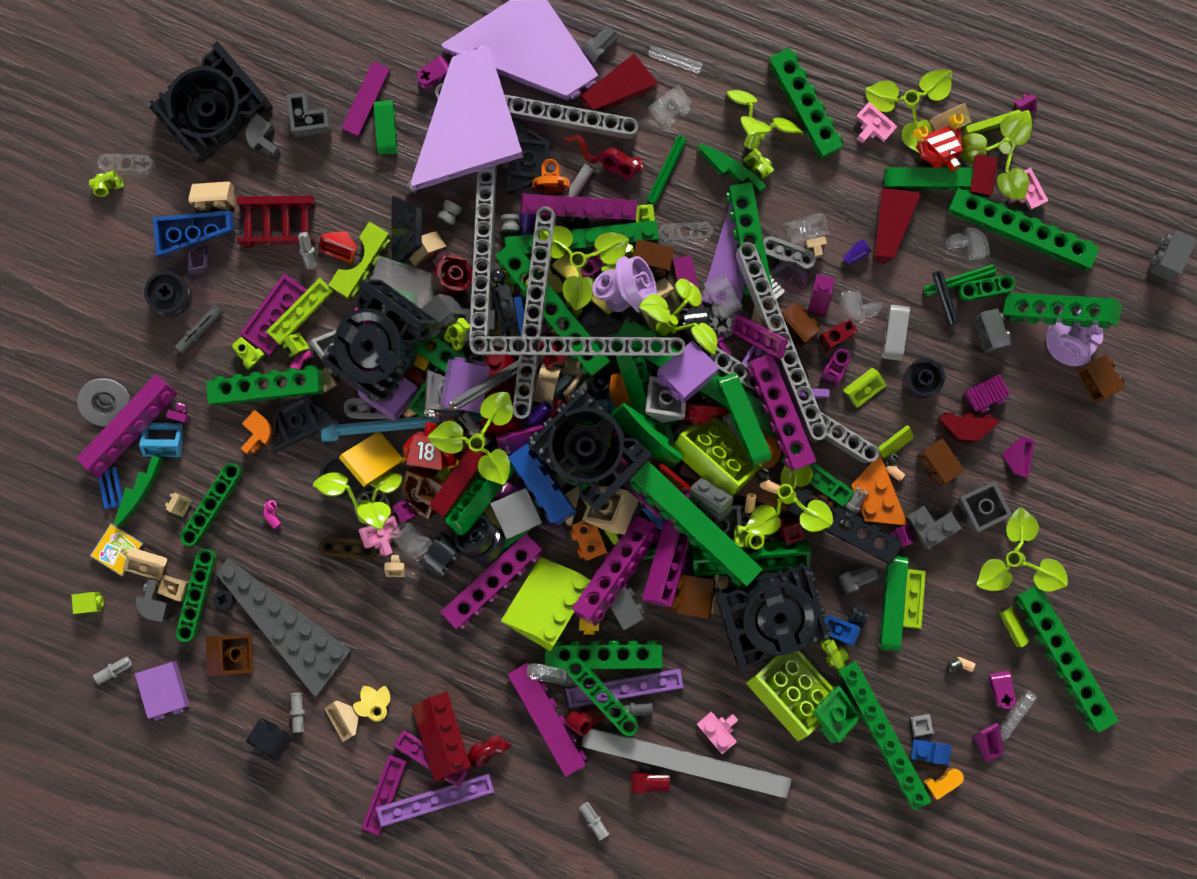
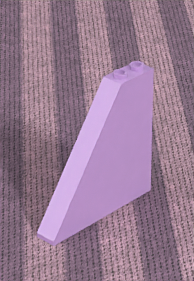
(529, 47)
(469, 123)

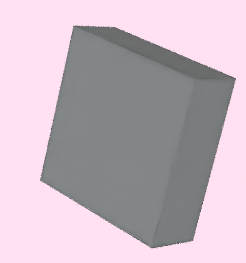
(921, 725)

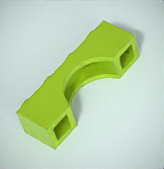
(347, 281)

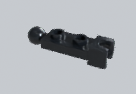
(504, 303)

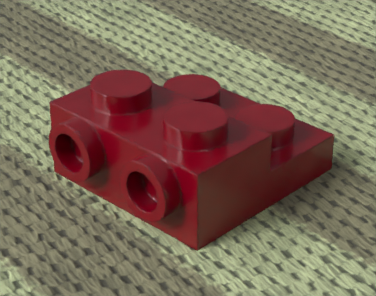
(702, 411)

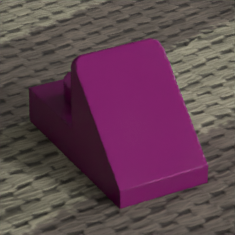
(821, 295)

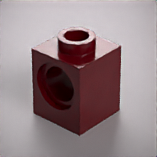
(790, 530)

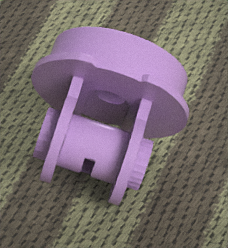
(625, 285)
(1073, 343)

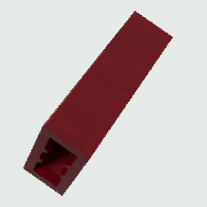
(620, 85)
(893, 217)
(457, 483)

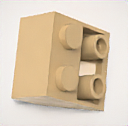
(212, 196)

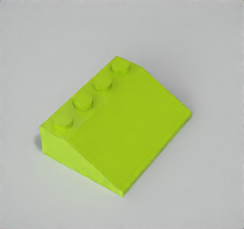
(716, 456)
(545, 602)
(791, 691)

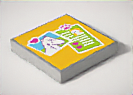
(114, 547)

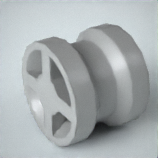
(510, 223)

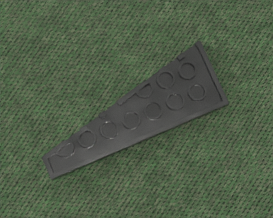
(299, 640)

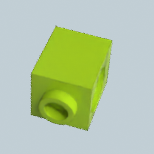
(87, 602)

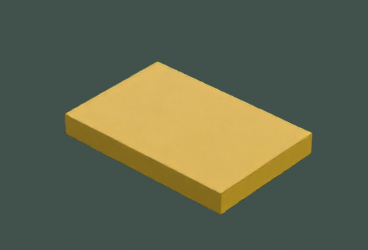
(371, 458)

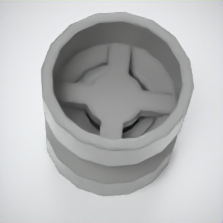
(449, 212)

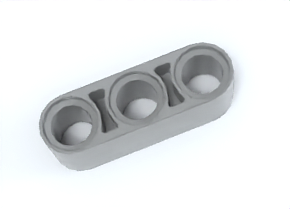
(895, 332)

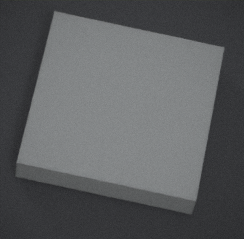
(516, 513)

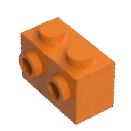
(589, 540)

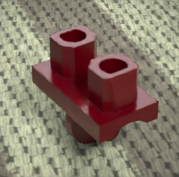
(551, 360)

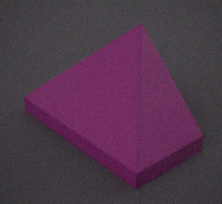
(1020, 456)
(989, 742)

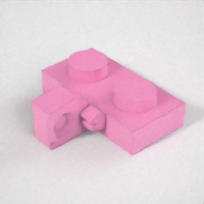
(874, 124)
(1035, 195)
(377, 538)
(718, 730)

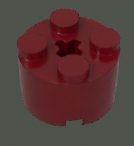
(452, 276)

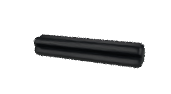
(945, 297)

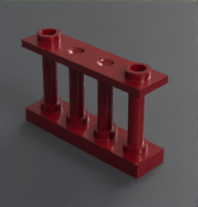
(267, 204)

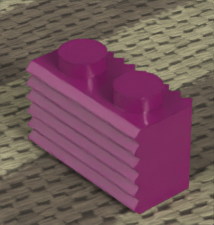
(986, 393)

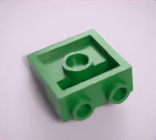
(836, 715)

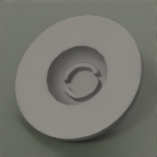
(102, 400)

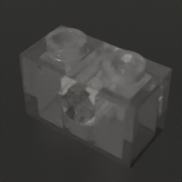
(674, 98)
(806, 228)
(722, 287)

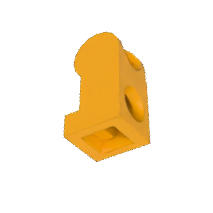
(950, 780)

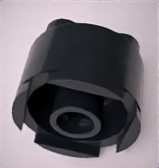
(692, 315)
(927, 368)
(439, 555)
(269, 739)

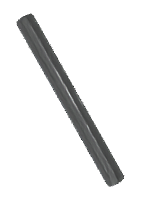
(485, 386)

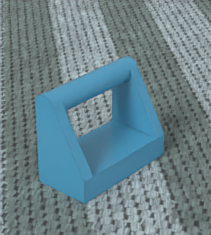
(162, 448)

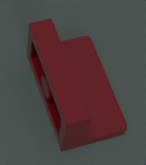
(983, 175)

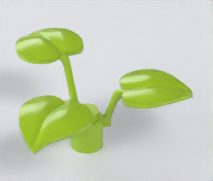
(885, 93)
(756, 129)
(1017, 131)
(579, 290)
(657, 309)
(449, 438)
(368, 512)
(813, 519)
(994, 573)

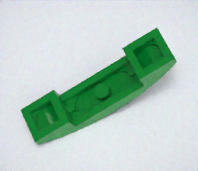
(827, 484)

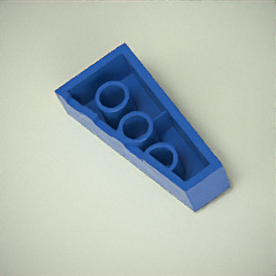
(188, 230)
(542, 484)

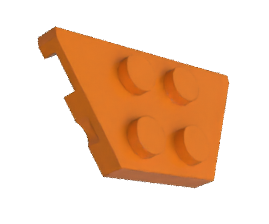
(881, 501)

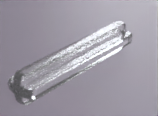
(675, 59)

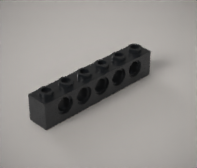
(890, 542)

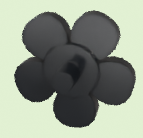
(579, 223)

